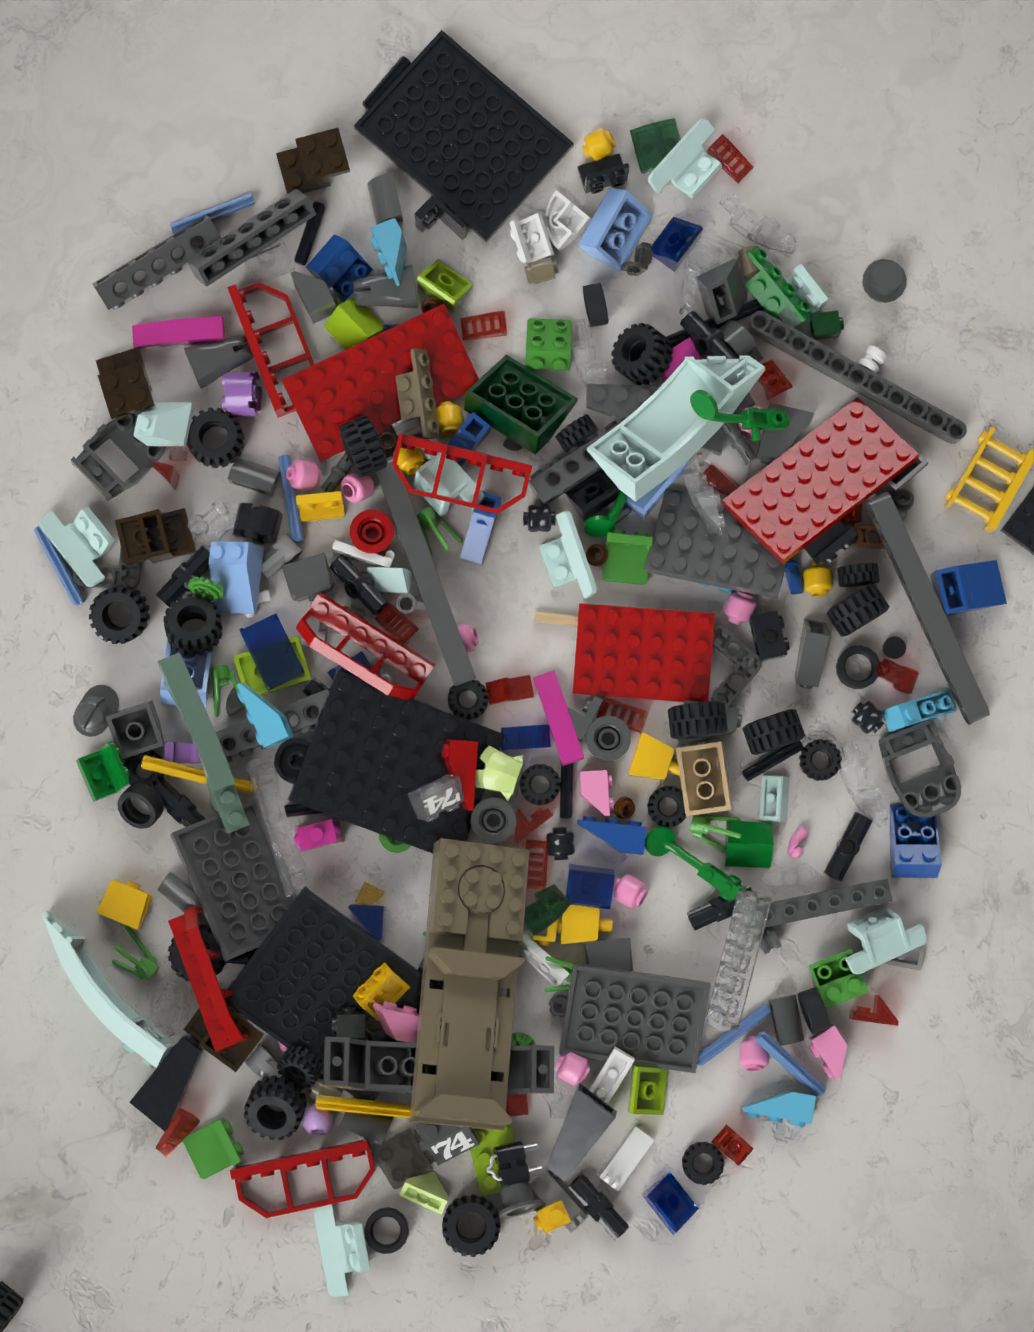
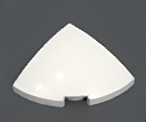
(565, 221)
(729, 462)

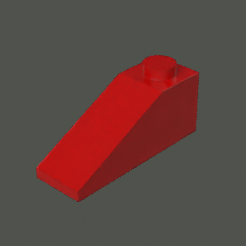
(462, 762)

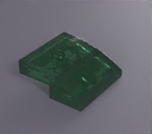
(654, 142)
(548, 907)

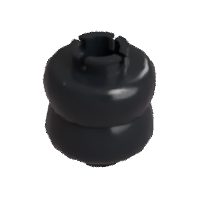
(539, 518)
(867, 717)
(560, 843)

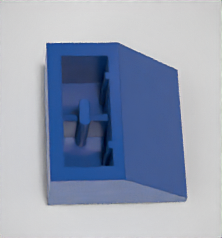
(339, 266)

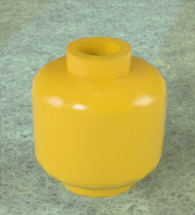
(599, 144)
(449, 418)
(410, 460)
(818, 580)

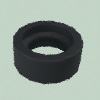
(595, 305)
(840, 667)
(149, 797)
(813, 1010)
(386, 1248)

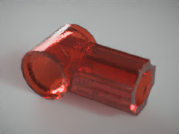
(900, 676)

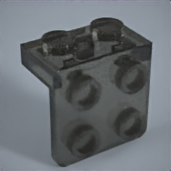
(403, 1157)

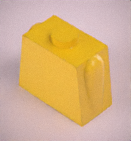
(125, 903)

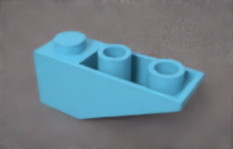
(391, 246)
(919, 710)
(269, 722)
(787, 1105)

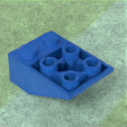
(969, 587)
(913, 845)

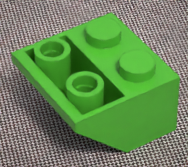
(835, 980)

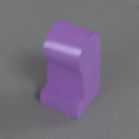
(181, 753)

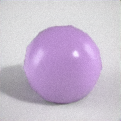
(317, 1120)

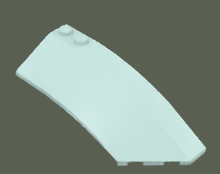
(666, 428)
(102, 999)

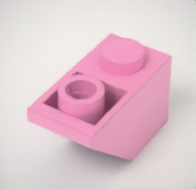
(595, 791)
(398, 1022)
(831, 1049)

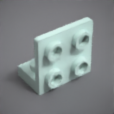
(807, 290)

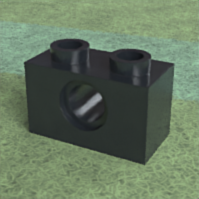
(765, 649)

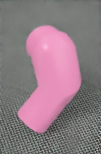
(794, 842)

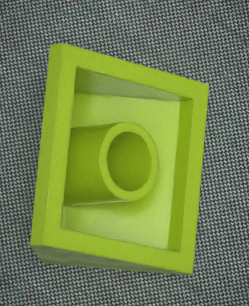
(444, 284)
(352, 324)
(647, 1090)

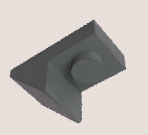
(581, 722)

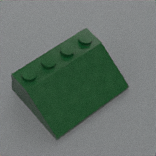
(519, 403)

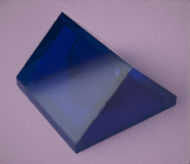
(676, 242)
(590, 886)
(372, 918)
(670, 1202)

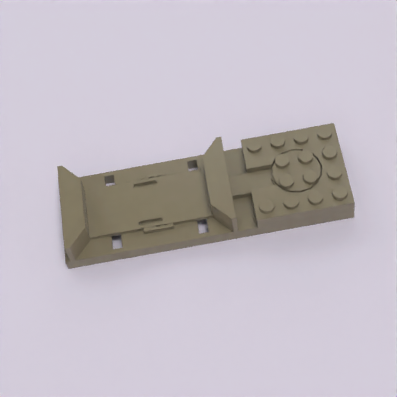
(473, 948)

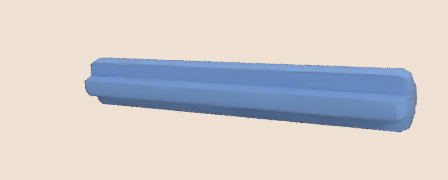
(215, 212)
(290, 499)
(61, 568)
(731, 1036)
(790, 1063)

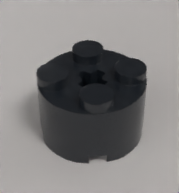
(258, 523)
(286, 756)

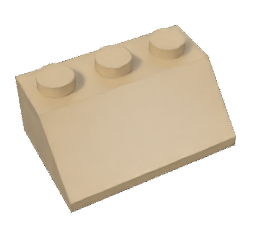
(704, 779)

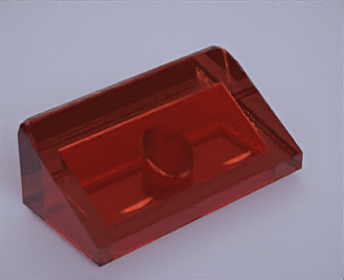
(167, 472)

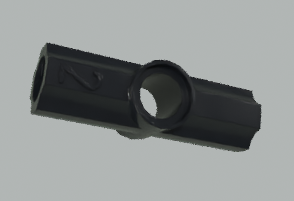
(707, 339)
(178, 584)
(359, 584)
(178, 805)
(854, 833)
(715, 910)
(598, 1206)

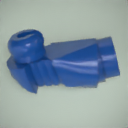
(793, 577)

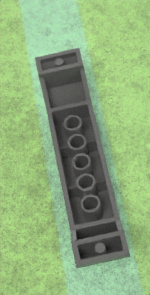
(390, 1066)

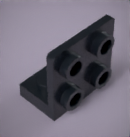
(603, 173)
(426, 216)

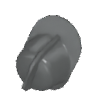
(93, 708)

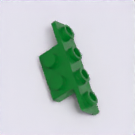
(772, 289)

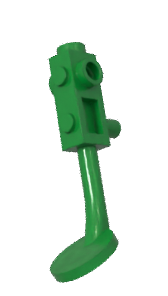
(751, 419)
(600, 525)
(662, 840)

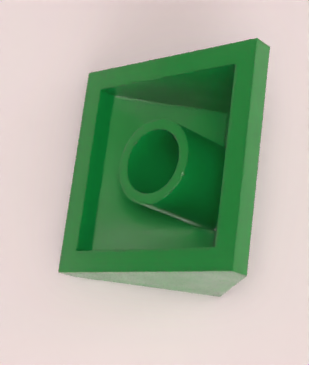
(754, 846)

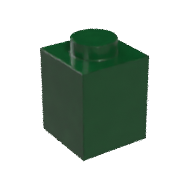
(826, 325)

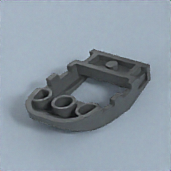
(122, 435)
(932, 791)

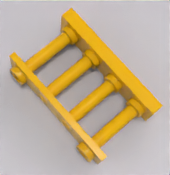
(1002, 498)

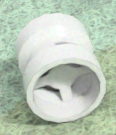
(873, 359)

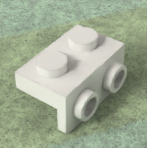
(531, 239)

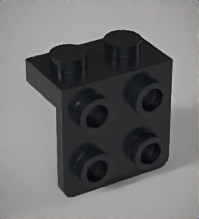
(827, 544)

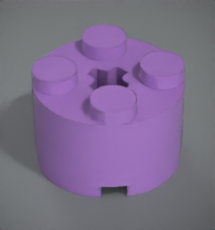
(242, 394)

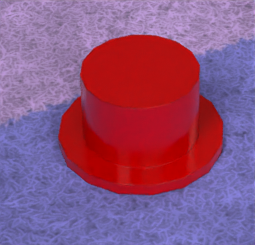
(371, 531)

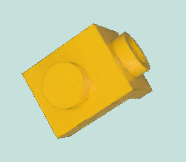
(551, 934)
(551, 1217)

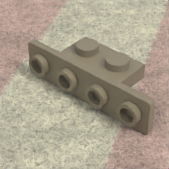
(417, 396)

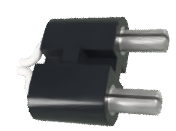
(512, 1163)

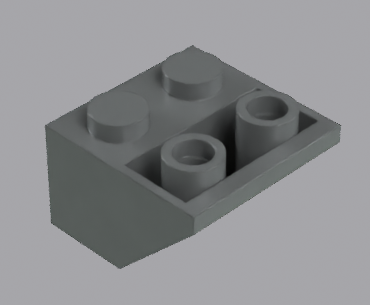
(722, 291)

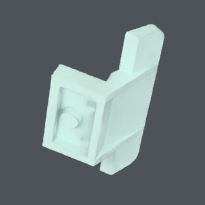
(687, 163)
(452, 482)
(79, 543)
(566, 558)
(882, 939)
(341, 1249)

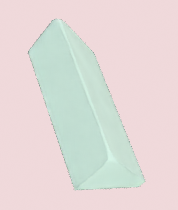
(391, 579)
(774, 798)

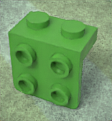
(548, 344)
(626, 557)
(213, 1148)

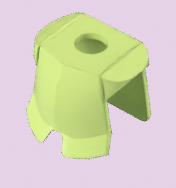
(500, 772)

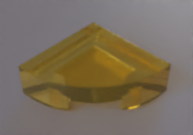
(369, 894)

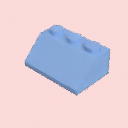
(615, 228)
(648, 501)

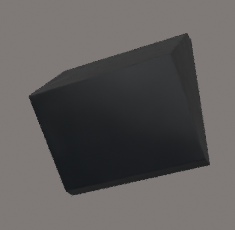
(593, 494)

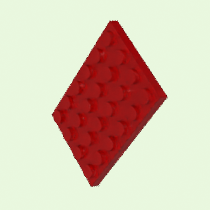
(643, 653)

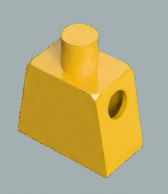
(653, 759)
(583, 924)

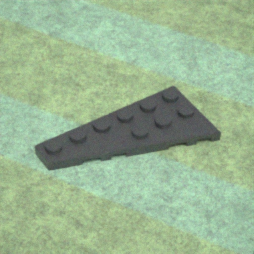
(625, 399)

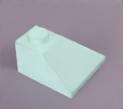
(164, 424)

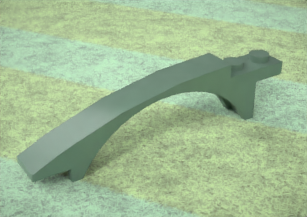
(217, 771)

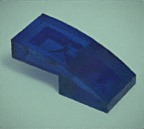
(526, 737)

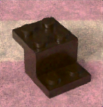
(313, 161)
(125, 383)
(155, 536)
(232, 1056)

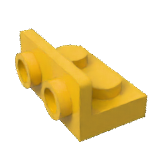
(320, 506)
(380, 987)

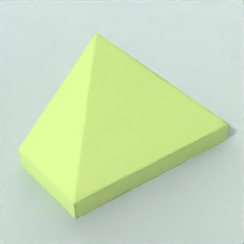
(426, 1191)

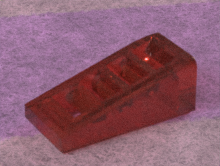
(735, 153)
(498, 315)
(719, 481)
(388, 615)
(625, 707)
(536, 883)
(178, 1129)

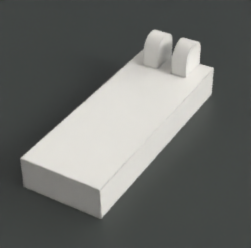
(371, 559)
(536, 957)
(611, 1074)
(626, 1158)

